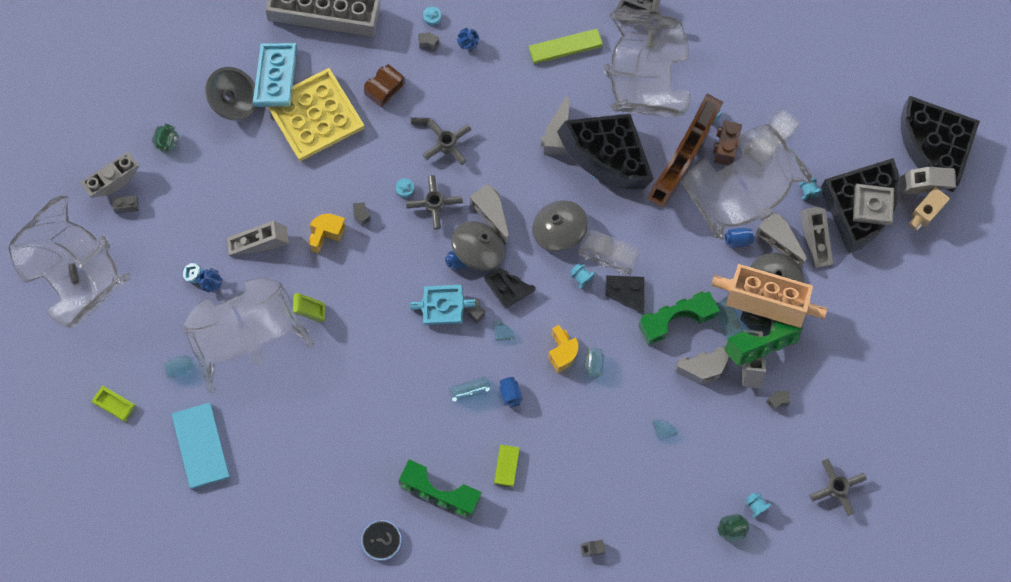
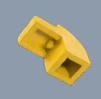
(325, 226)
(566, 352)

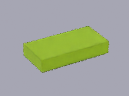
(308, 307)
(113, 403)
(506, 465)

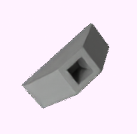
(111, 177)
(925, 180)
(704, 366)

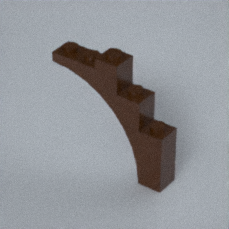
(686, 152)

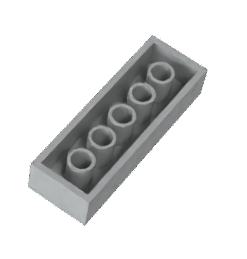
(344, 16)

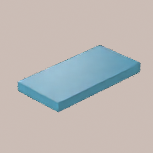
(275, 75)
(200, 446)

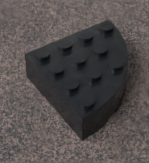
(937, 136)
(608, 150)
(840, 194)

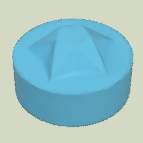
(432, 16)
(404, 188)
(192, 272)

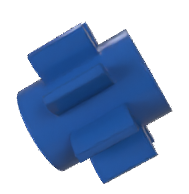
(468, 39)
(209, 280)

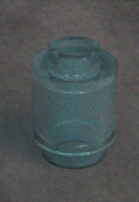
(593, 362)
(179, 366)

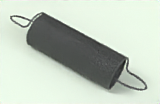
(419, 121)
(73, 273)

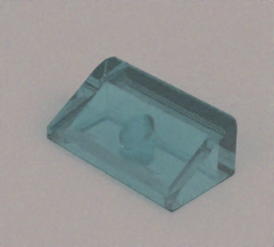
(728, 319)
(469, 388)

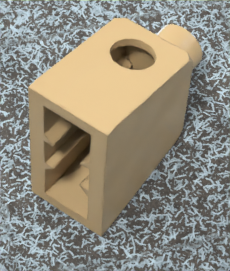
(928, 209)

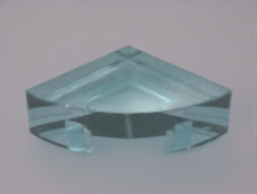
(502, 331)
(664, 429)

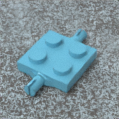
(443, 305)

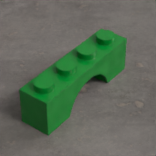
(700, 308)
(745, 347)
(462, 500)

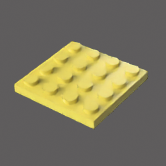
(317, 115)

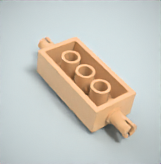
(769, 295)

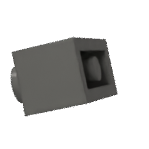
(125, 204)

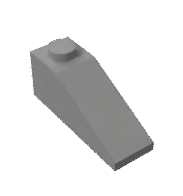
(551, 140)
(489, 207)
(780, 236)
(817, 236)
(258, 239)
(754, 372)

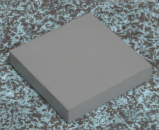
(873, 204)

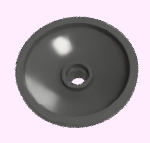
(237, 87)
(564, 232)
(478, 246)
(781, 264)

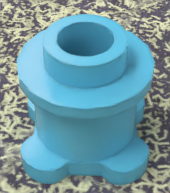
(810, 189)
(581, 275)
(757, 504)

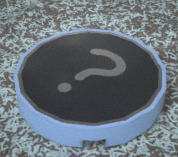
(381, 540)

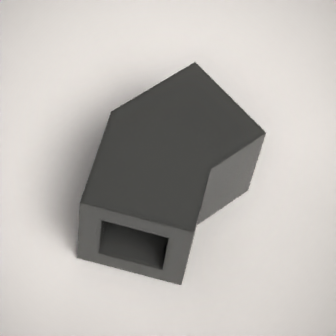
(428, 40)
(360, 213)
(477, 312)
(778, 399)
(593, 548)

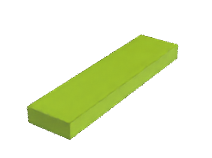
(565, 46)

